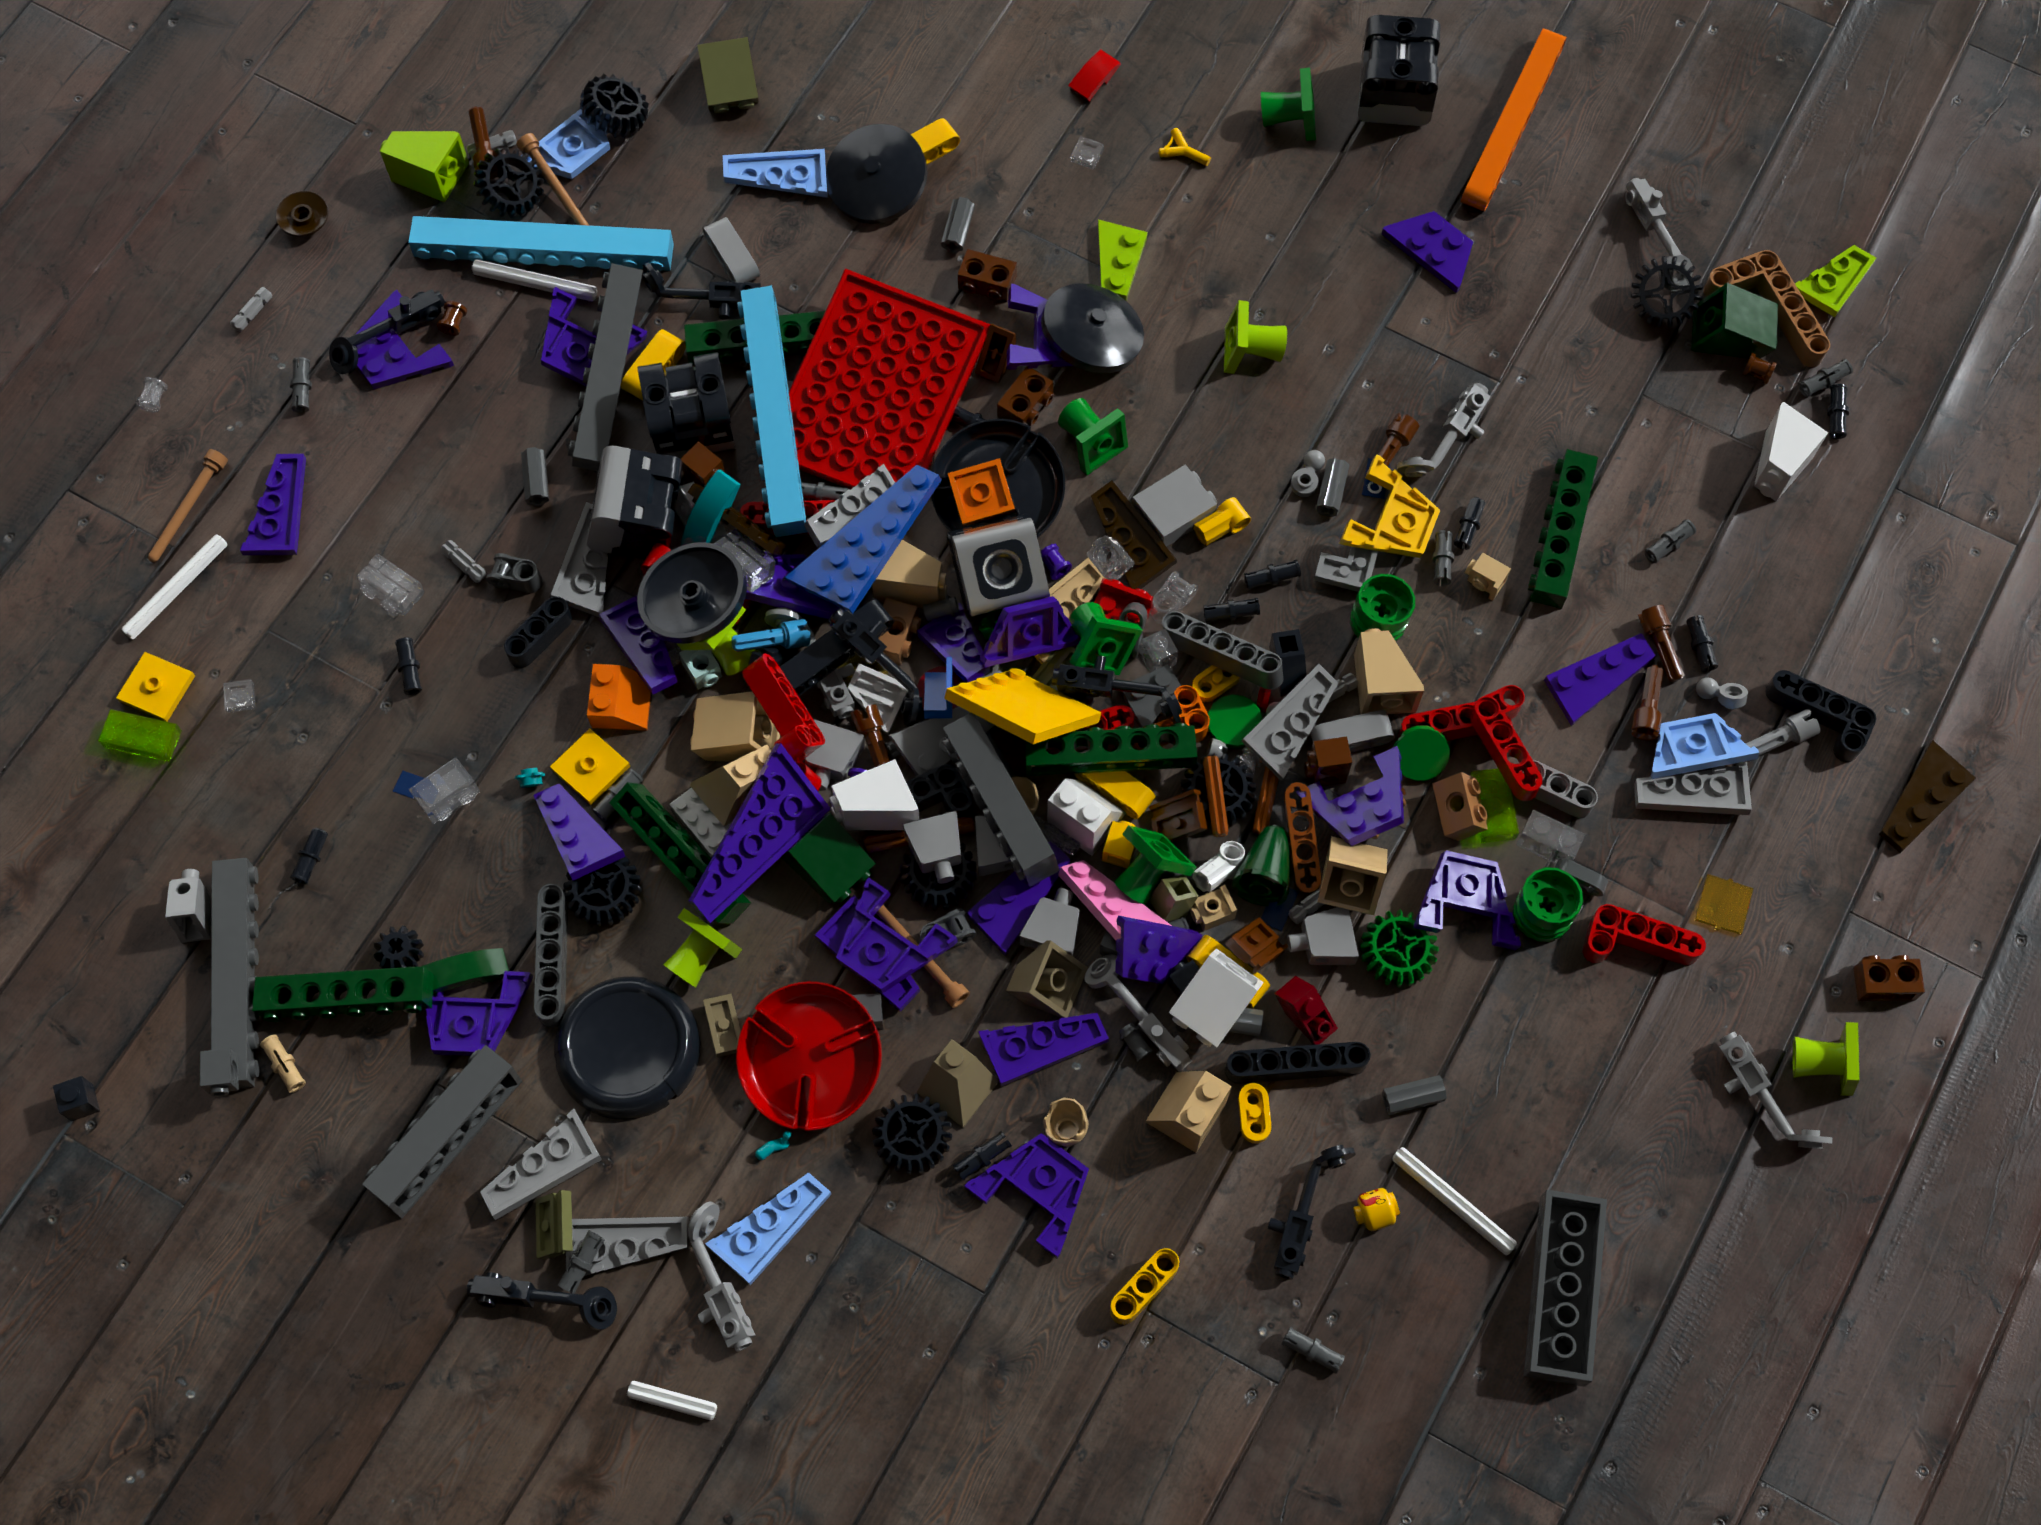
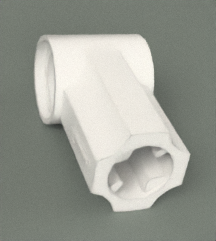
(1220, 867)

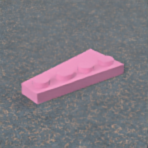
(1104, 897)

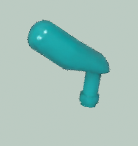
(772, 1146)

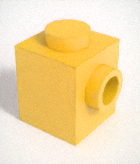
(1117, 848)

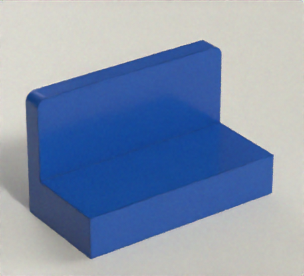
(934, 693)

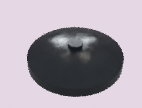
(876, 173)
(1092, 328)
(692, 593)

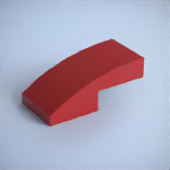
(1093, 74)

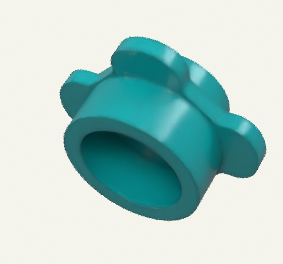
(530, 778)

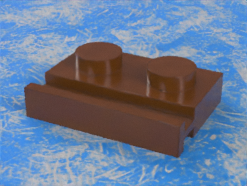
(1179, 816)
(1256, 945)

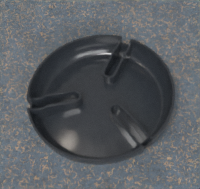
(1028, 462)
(627, 1047)

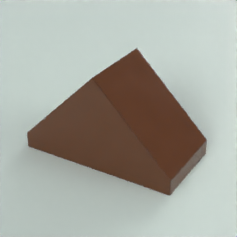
(993, 357)

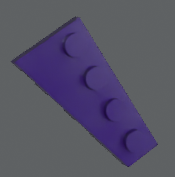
(279, 510)
(640, 646)
(1590, 680)
(576, 834)
(1009, 905)
(831, 937)
(1033, 1047)

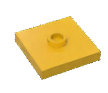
(155, 686)
(590, 766)

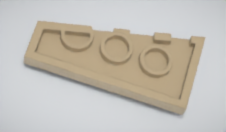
(1074, 590)

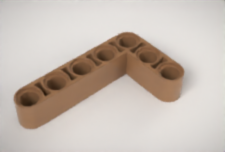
(1766, 273)

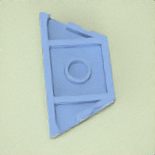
(572, 146)
(1698, 745)

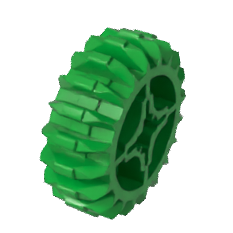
(1387, 952)

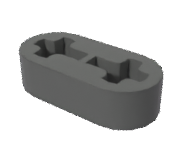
(1589, 880)

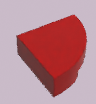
(1263, 699)

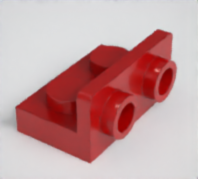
(1115, 597)

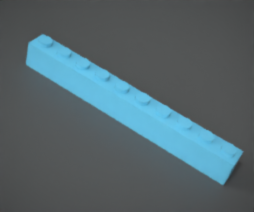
(540, 243)
(773, 411)

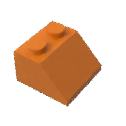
(618, 699)

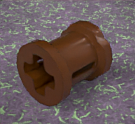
(452, 318)
(1759, 368)

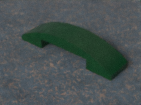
(466, 968)

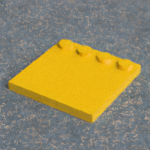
(1022, 705)

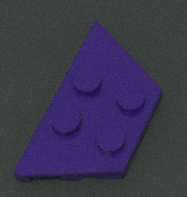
(1433, 245)
(1028, 631)
(1151, 949)

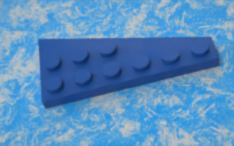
(858, 552)

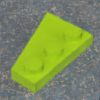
(1119, 256)
(1837, 280)

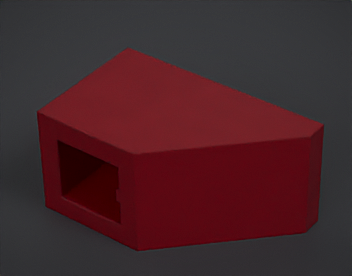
(1306, 1009)

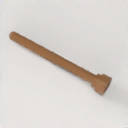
(530, 145)
(213, 463)
(954, 992)

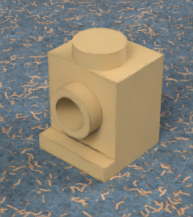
(1487, 574)
(1209, 918)

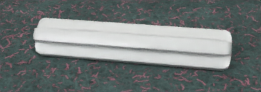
(672, 1400)

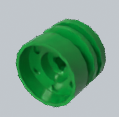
(1384, 597)
(1547, 904)

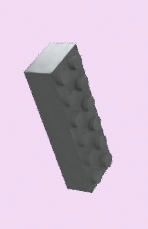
(1002, 802)
(442, 1131)
(1565, 1288)

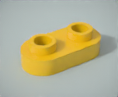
(1216, 681)
(1254, 1114)

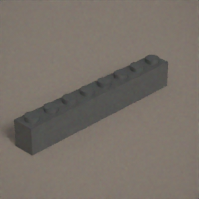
(607, 366)
(235, 963)

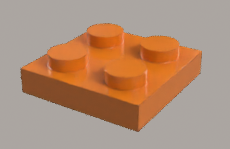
(981, 492)

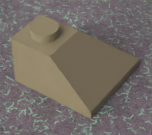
(1048, 979)
(957, 1083)

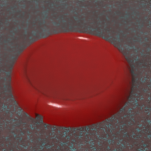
(809, 1055)

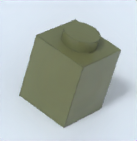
(1173, 897)

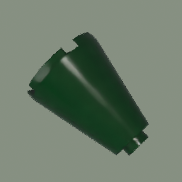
(1265, 869)

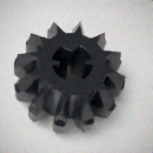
(405, 940)

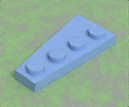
(783, 171)
(763, 1234)

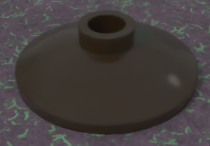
(298, 206)

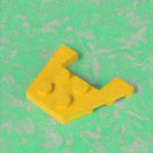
(1404, 521)

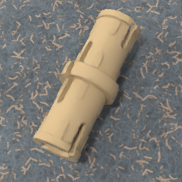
(292, 1078)

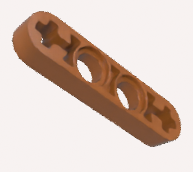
(1306, 837)

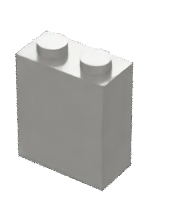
(1175, 504)

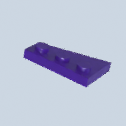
(955, 639)

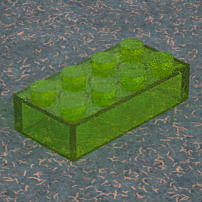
(139, 735)
(1499, 805)

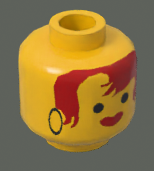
(1376, 1209)

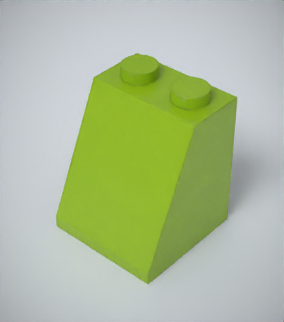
(425, 161)

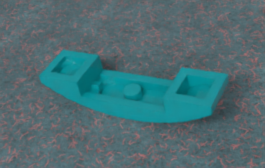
(709, 508)

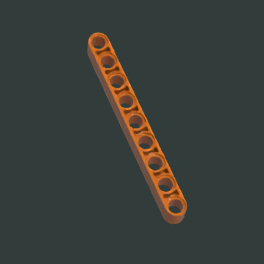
(1513, 120)

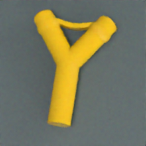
(1182, 149)

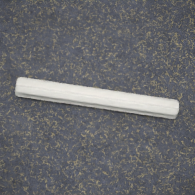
(533, 279)
(174, 586)
(1454, 1201)

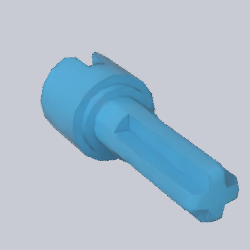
(787, 635)

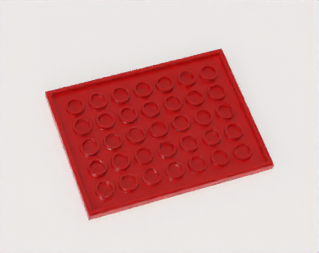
(880, 381)

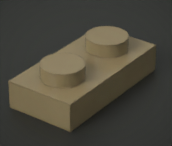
(722, 1024)

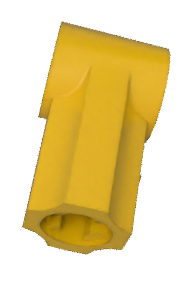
(1228, 518)

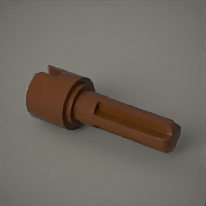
(481, 138)
(1399, 435)
(1656, 625)
(1647, 718)
(870, 728)

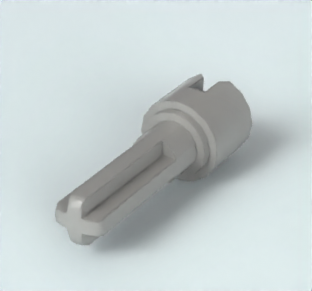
(1795, 729)

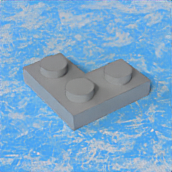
(1345, 572)

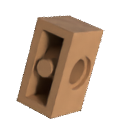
(907, 621)
(1450, 795)

